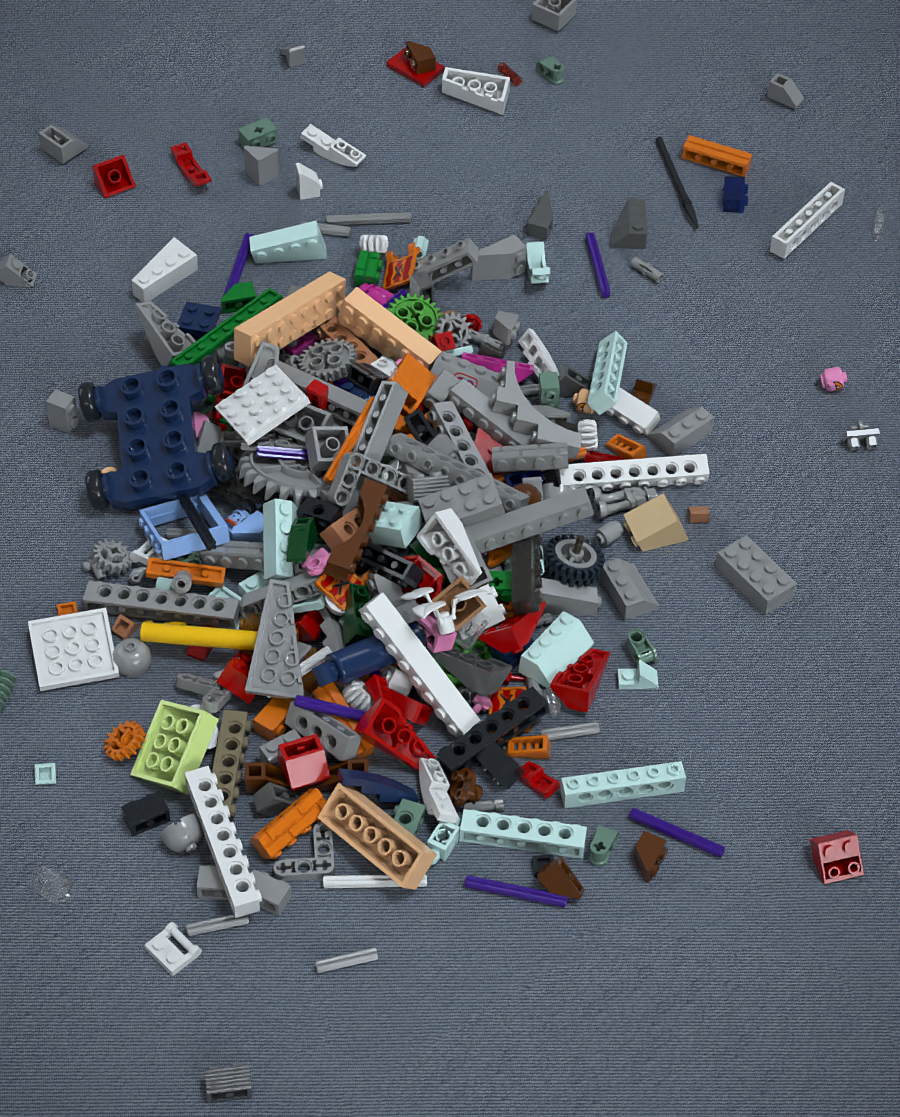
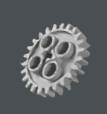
(338, 360)

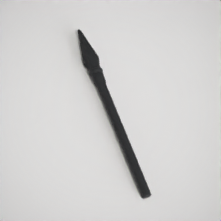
(686, 202)

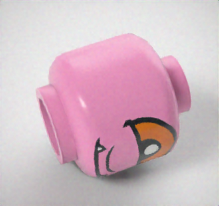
(833, 379)

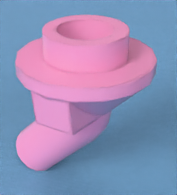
(481, 703)

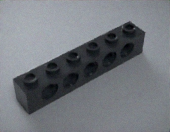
(504, 731)

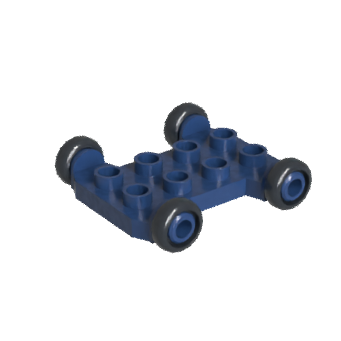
(156, 436)

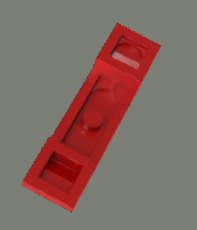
(188, 165)

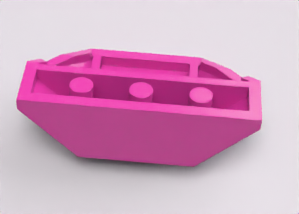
(494, 364)

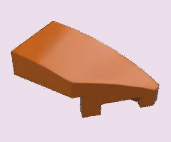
(498, 555)

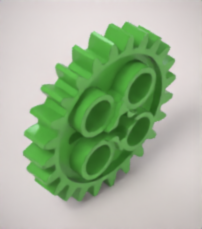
(413, 318)

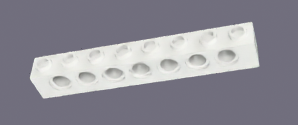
(622, 468)
(241, 902)

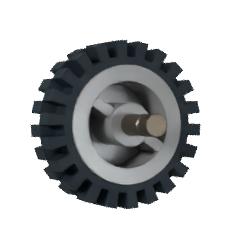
(573, 560)

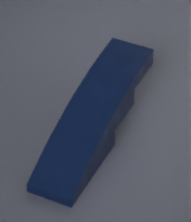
(384, 788)

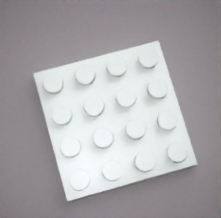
(262, 404)
(73, 649)

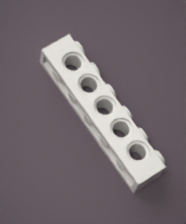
(807, 220)

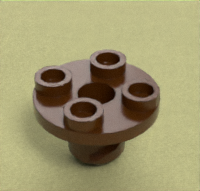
(464, 787)

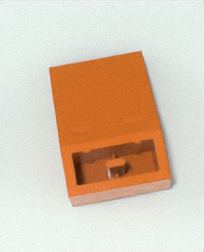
(414, 379)

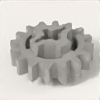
(449, 323)
(111, 556)

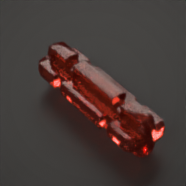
(508, 72)

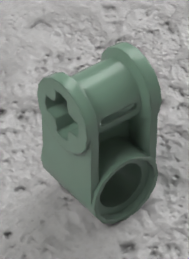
(551, 70)
(642, 648)
(602, 845)

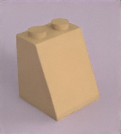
(655, 524)

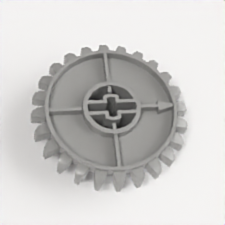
(282, 476)

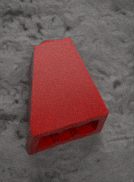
(411, 708)

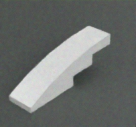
(537, 353)

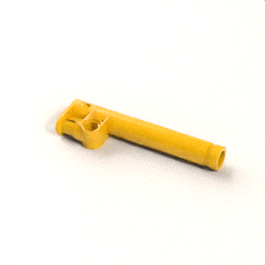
(182, 634)

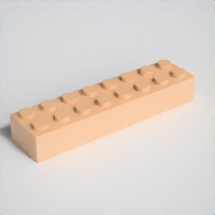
(290, 317)

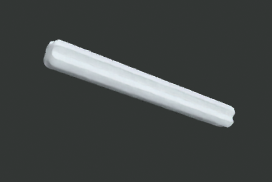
(363, 881)

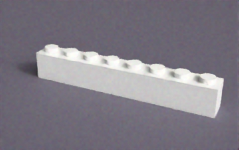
(419, 665)

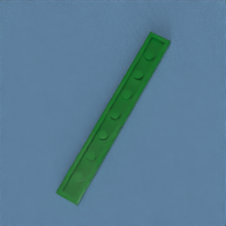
(225, 330)

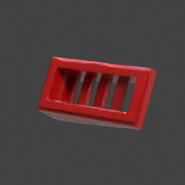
(317, 394)
(378, 687)

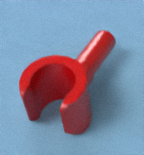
(513, 677)

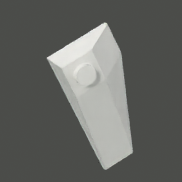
(448, 540)

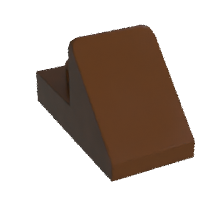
(644, 390)

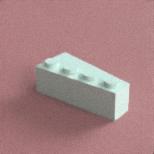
(289, 244)

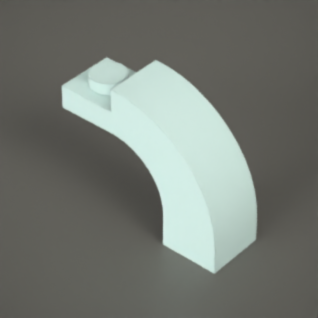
(536, 263)

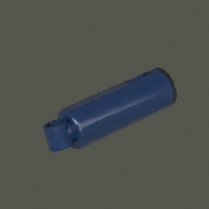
(359, 659)

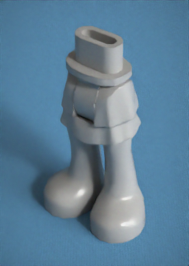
(632, 499)

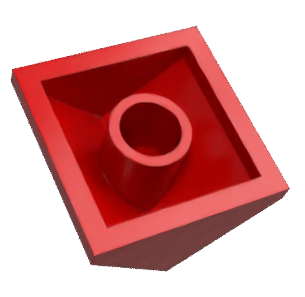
(113, 176)

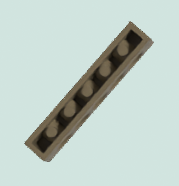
(230, 753)

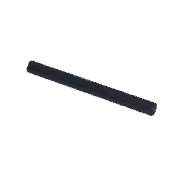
(197, 522)

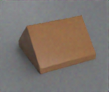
(464, 609)

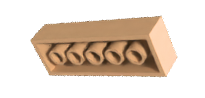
(384, 330)
(377, 836)

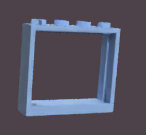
(185, 544)

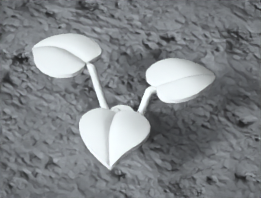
(443, 619)

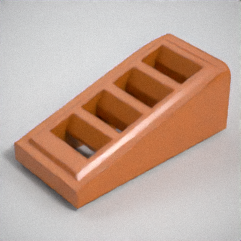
(627, 448)
(537, 741)

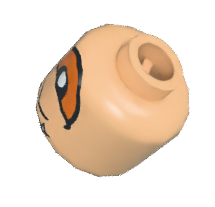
(580, 400)

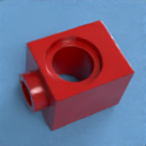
(443, 341)

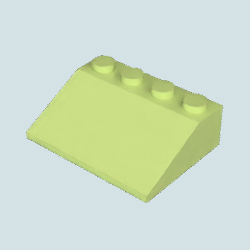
(174, 745)

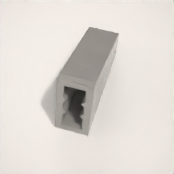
(569, 599)

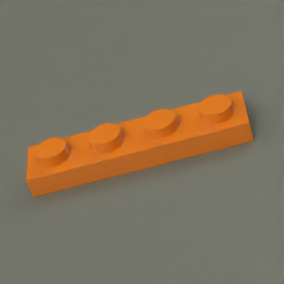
(201, 574)

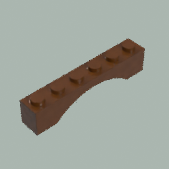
(344, 556)
(260, 773)

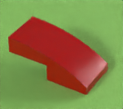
(538, 781)

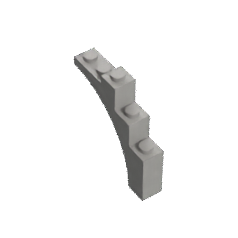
(525, 418)

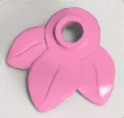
(317, 563)

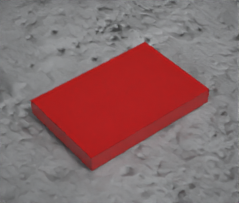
(402, 66)

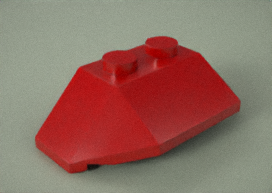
(431, 578)

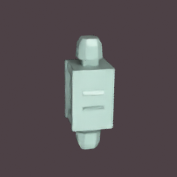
(444, 830)

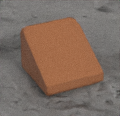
(699, 514)
(124, 627)

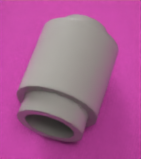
(608, 533)
(183, 576)

